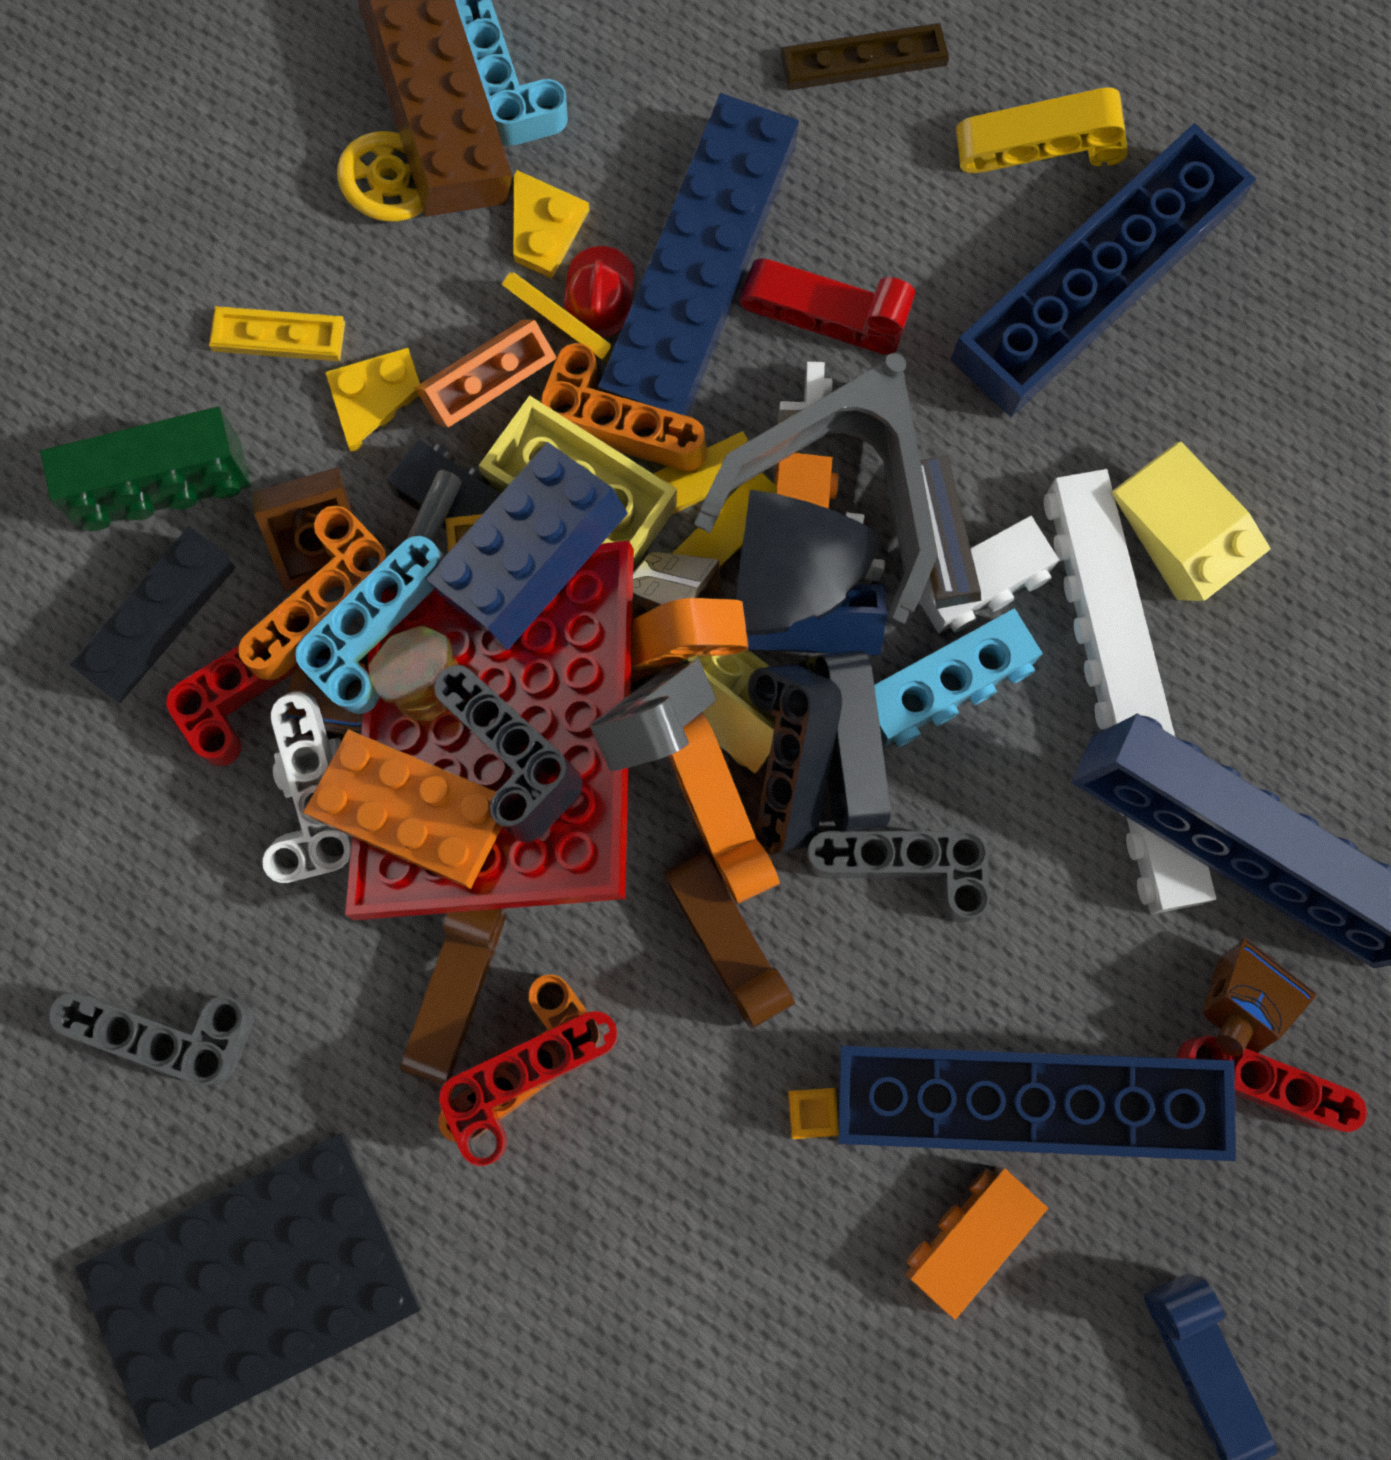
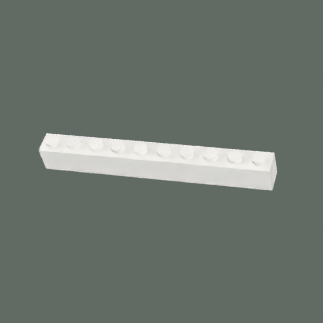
(1119, 660)

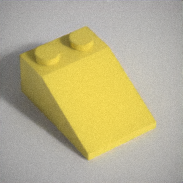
(1189, 524)

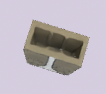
(673, 577)

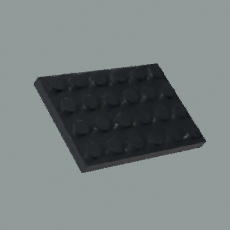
(247, 1290)

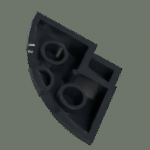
(798, 561)

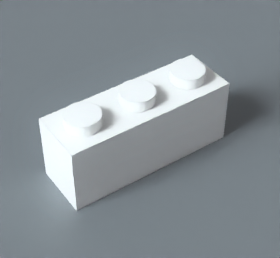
(1003, 566)

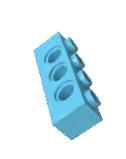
(1003, 638)

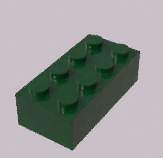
(146, 469)

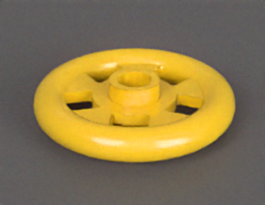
(371, 202)

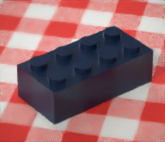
(527, 545)

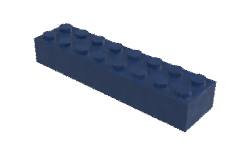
(701, 256)
(1101, 270)
(1242, 834)
(1038, 1103)

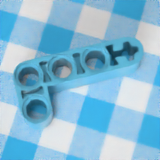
(510, 98)
(379, 621)

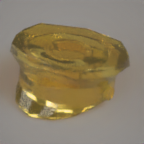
(408, 669)

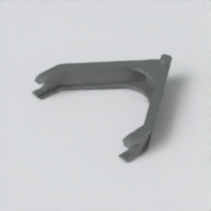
(878, 413)

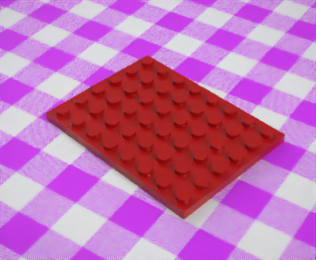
(559, 680)

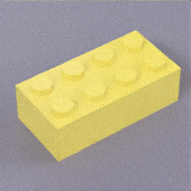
(643, 494)

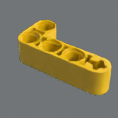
(1045, 131)

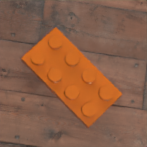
(406, 808)

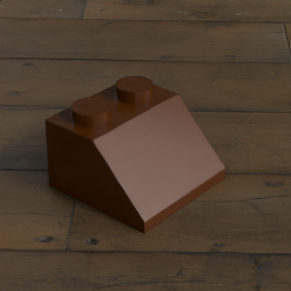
(287, 523)

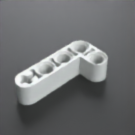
(302, 783)

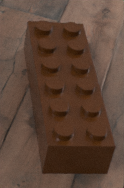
(438, 104)

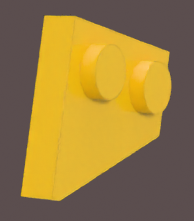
(544, 223)
(372, 392)

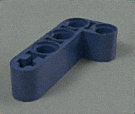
(1187, 1320)

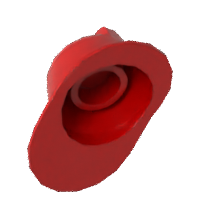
(600, 289)

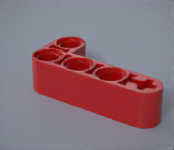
(830, 306)
(218, 703)
(533, 1075)
(1271, 1086)

